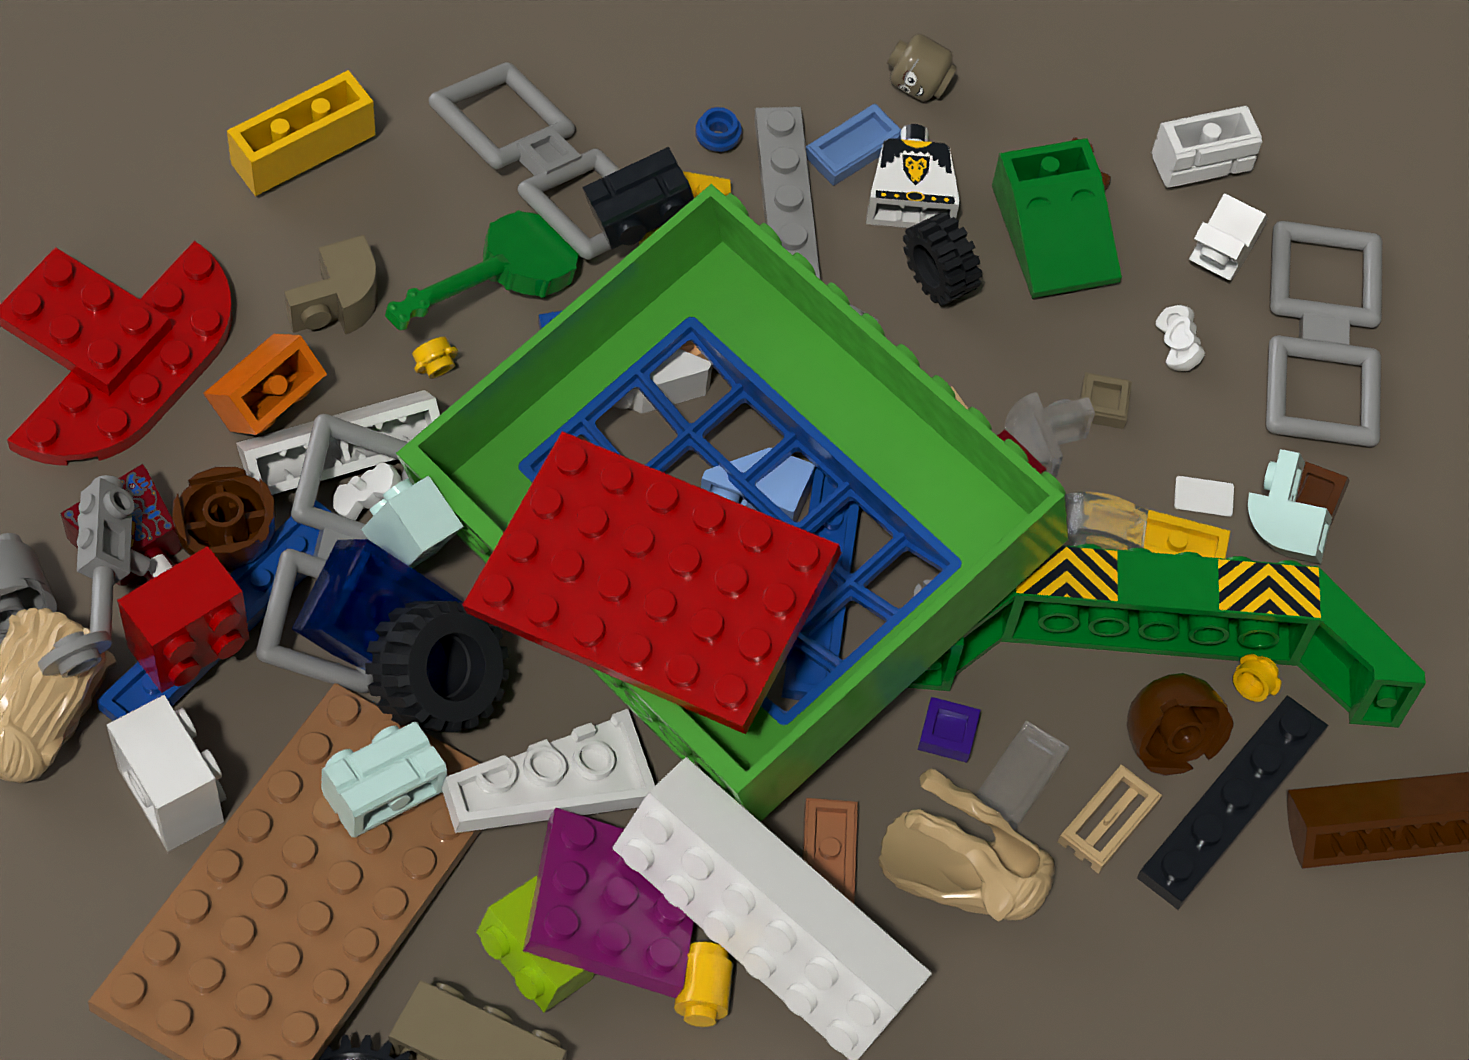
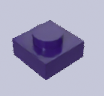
(949, 729)

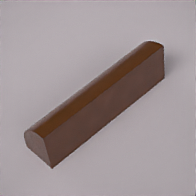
(1379, 820)

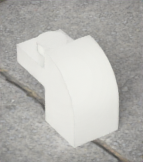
(1228, 237)

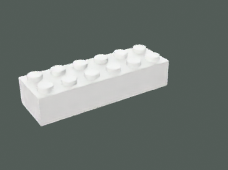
(770, 909)

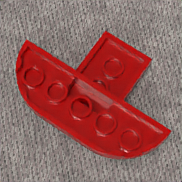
(123, 352)

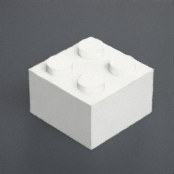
(167, 771)

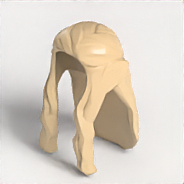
(38, 709)
(956, 869)

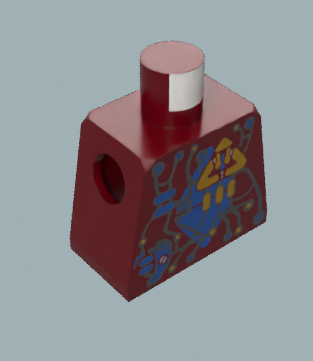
(151, 524)

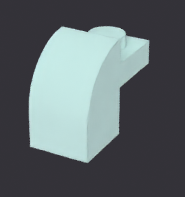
(1282, 522)

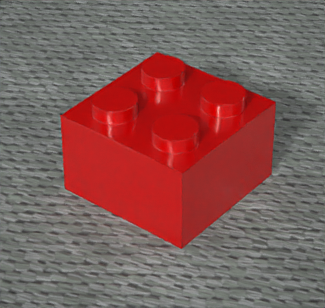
(184, 620)

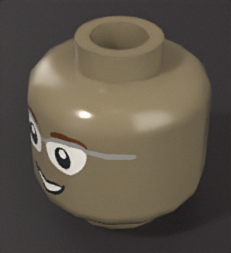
(921, 67)

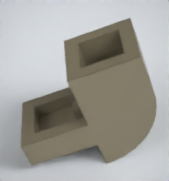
(345, 292)

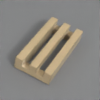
(1085, 848)

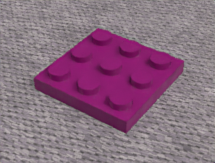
(603, 913)

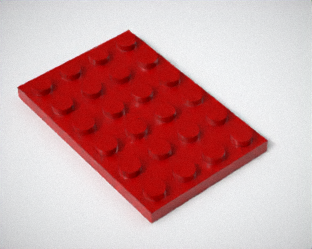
(653, 581)

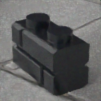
(638, 198)

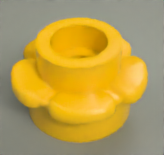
(435, 357)
(1256, 677)

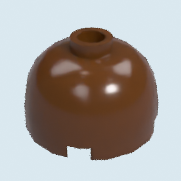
(227, 514)
(1177, 723)

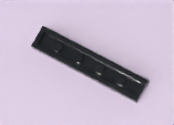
(1232, 802)

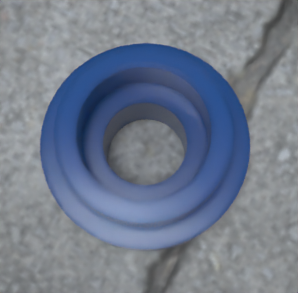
(718, 120)

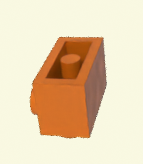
(265, 384)

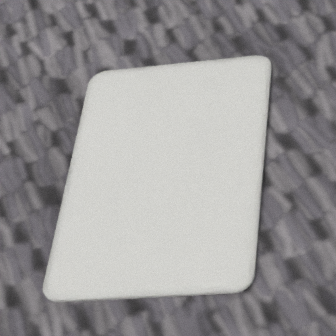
(1204, 496)

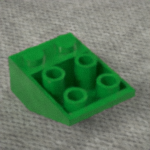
(1057, 217)

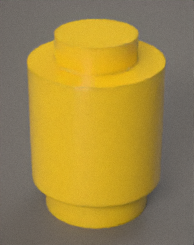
(705, 985)

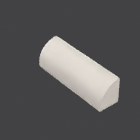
(280, 455)

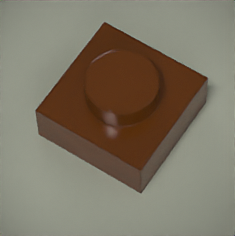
(1322, 488)

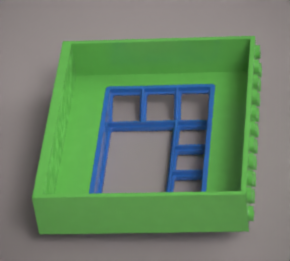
(835, 396)

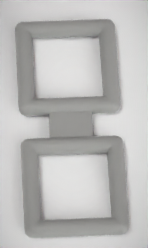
(542, 152)
(1325, 334)
(331, 528)

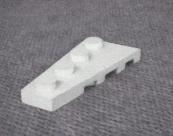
(582, 773)

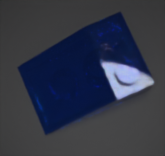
(357, 594)

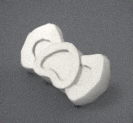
(1180, 337)
(364, 490)

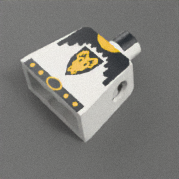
(912, 181)

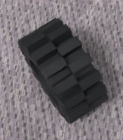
(942, 258)

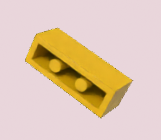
(301, 132)

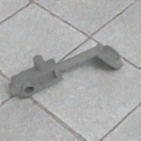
(106, 559)

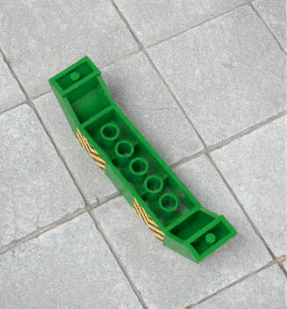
(1200, 611)

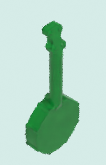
(517, 252)

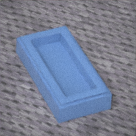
(852, 144)

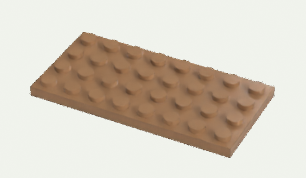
(285, 910)

